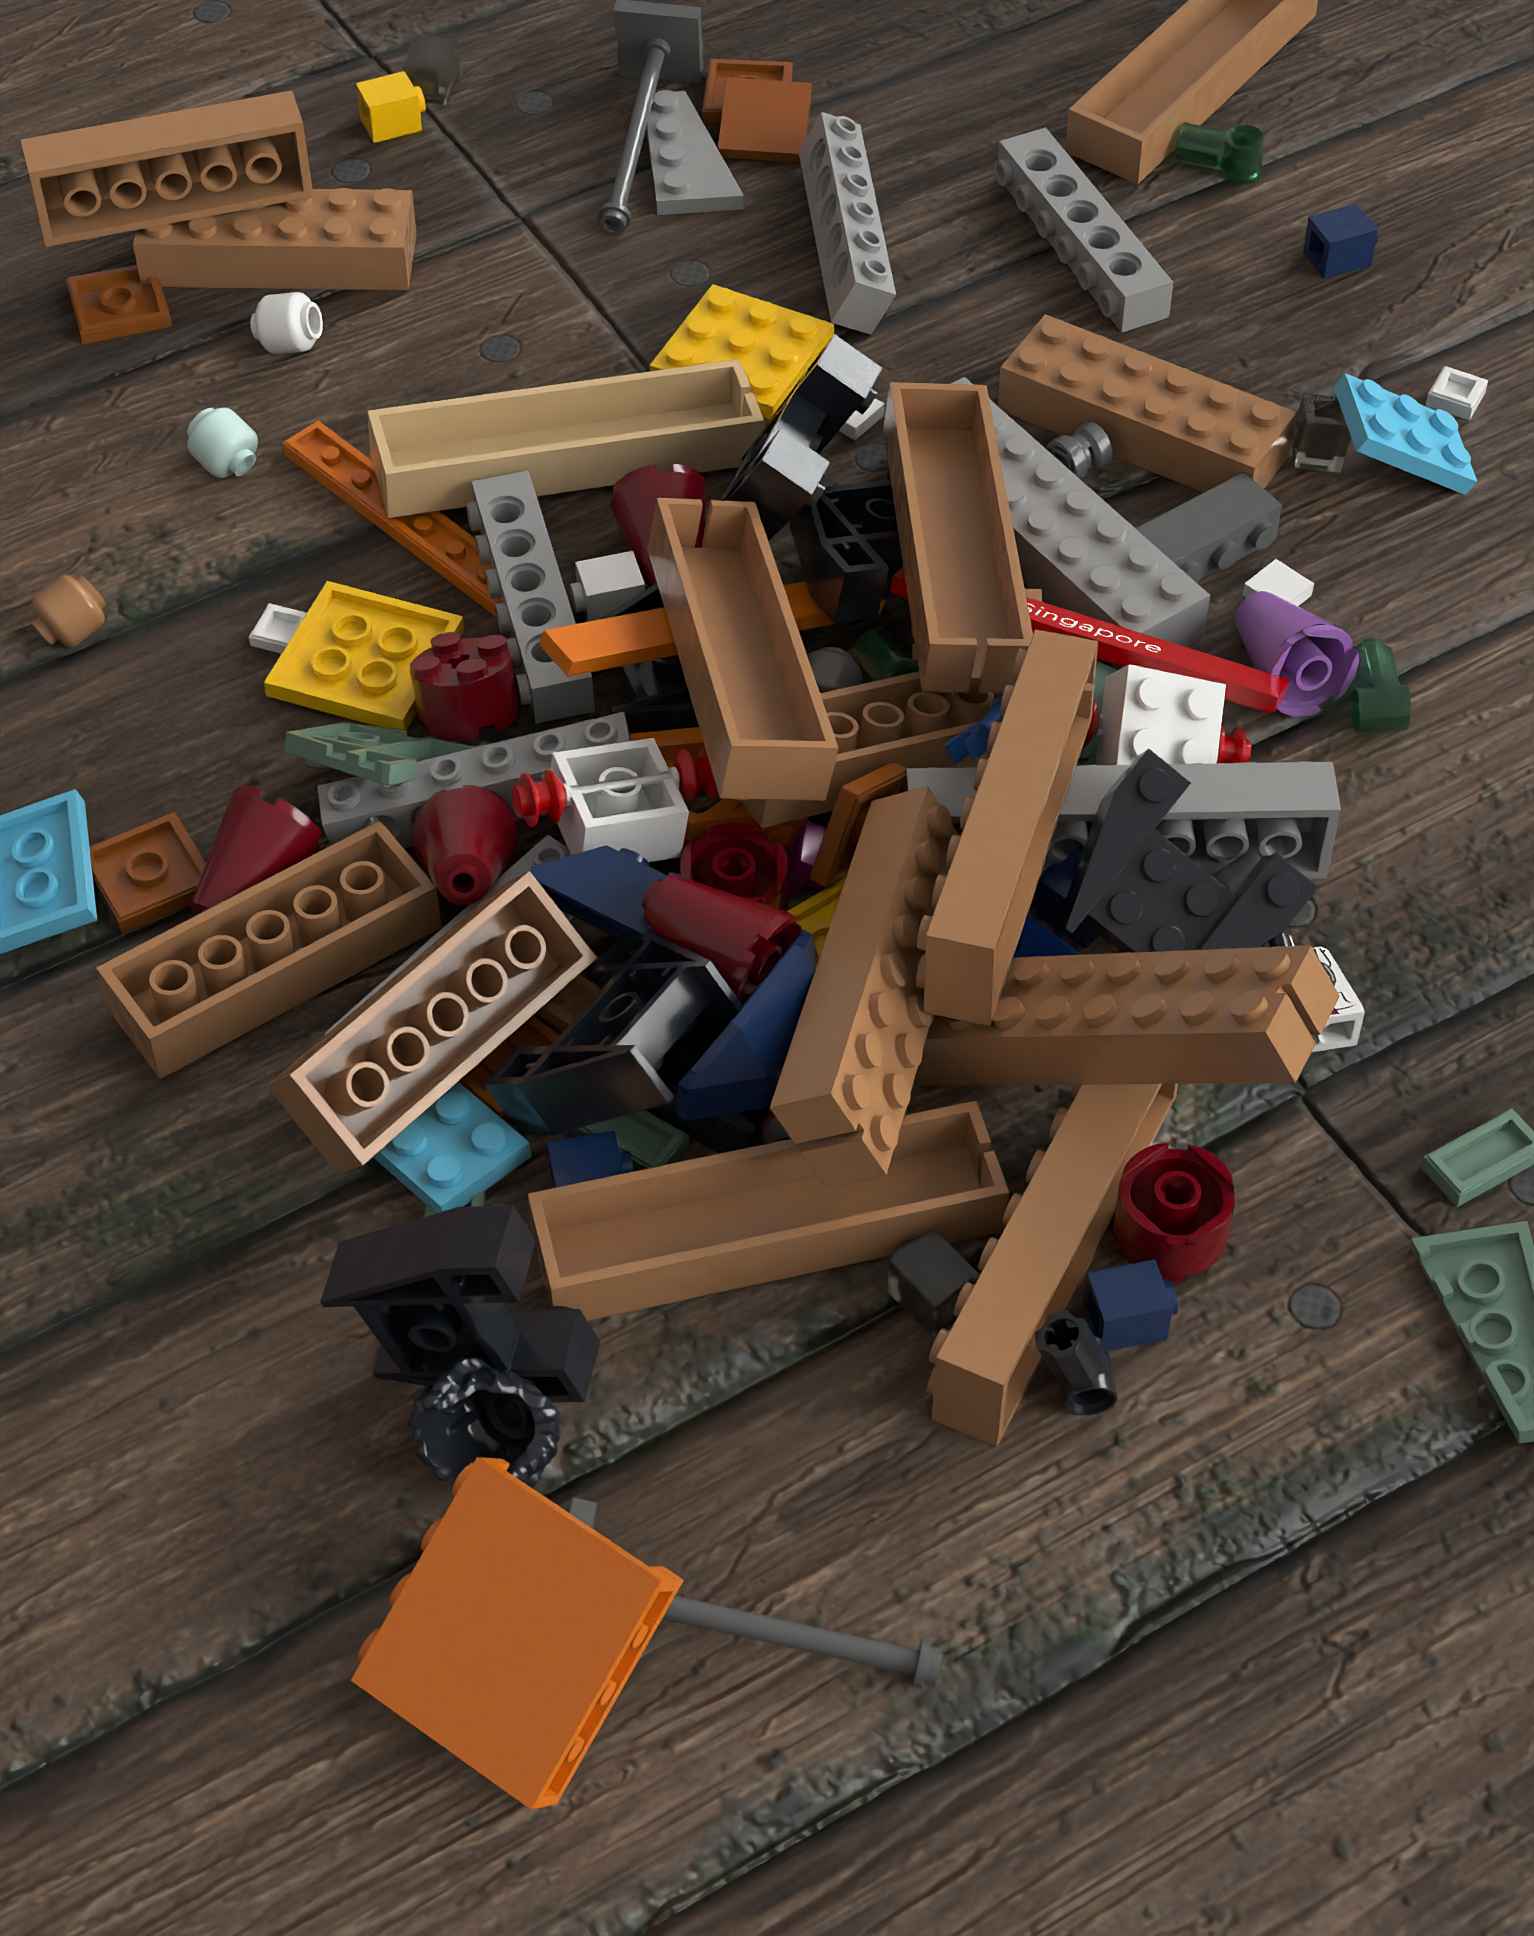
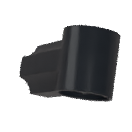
(1078, 1363)

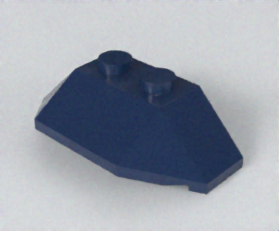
(601, 888)
(750, 1052)

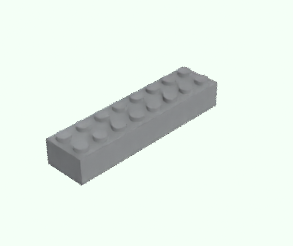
(1086, 551)
(1217, 818)

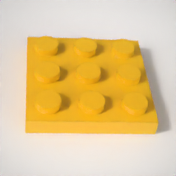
(767, 338)
(357, 656)

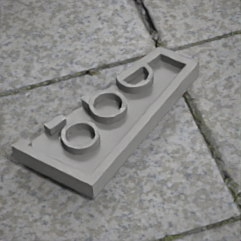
(685, 161)

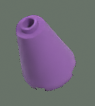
(1297, 647)

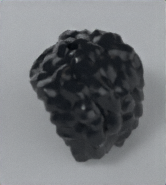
(484, 1415)

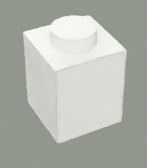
(605, 584)

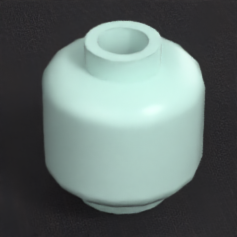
(222, 442)

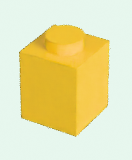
(390, 106)

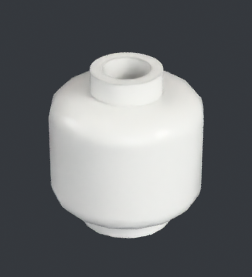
(286, 323)

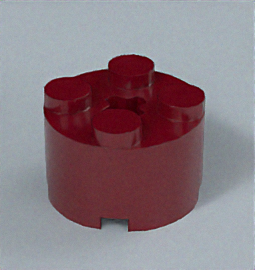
(465, 686)
(739, 862)
(1174, 1209)

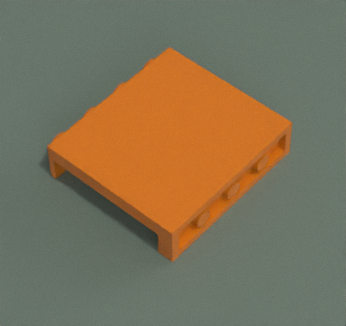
(513, 1633)

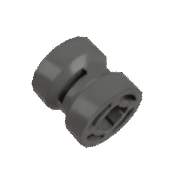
(1083, 450)

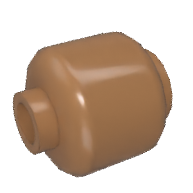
(68, 611)

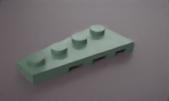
(1489, 1296)

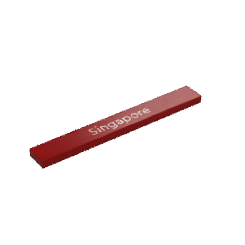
(1126, 647)

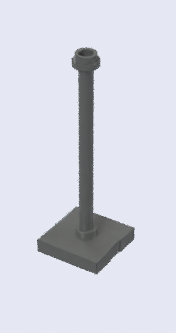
(653, 45)
(921, 1663)

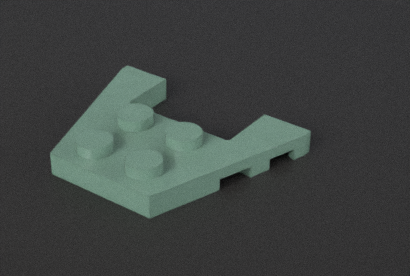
(368, 751)

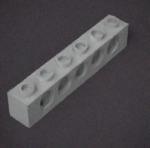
(846, 224)
(1084, 230)
(529, 591)
(358, 802)

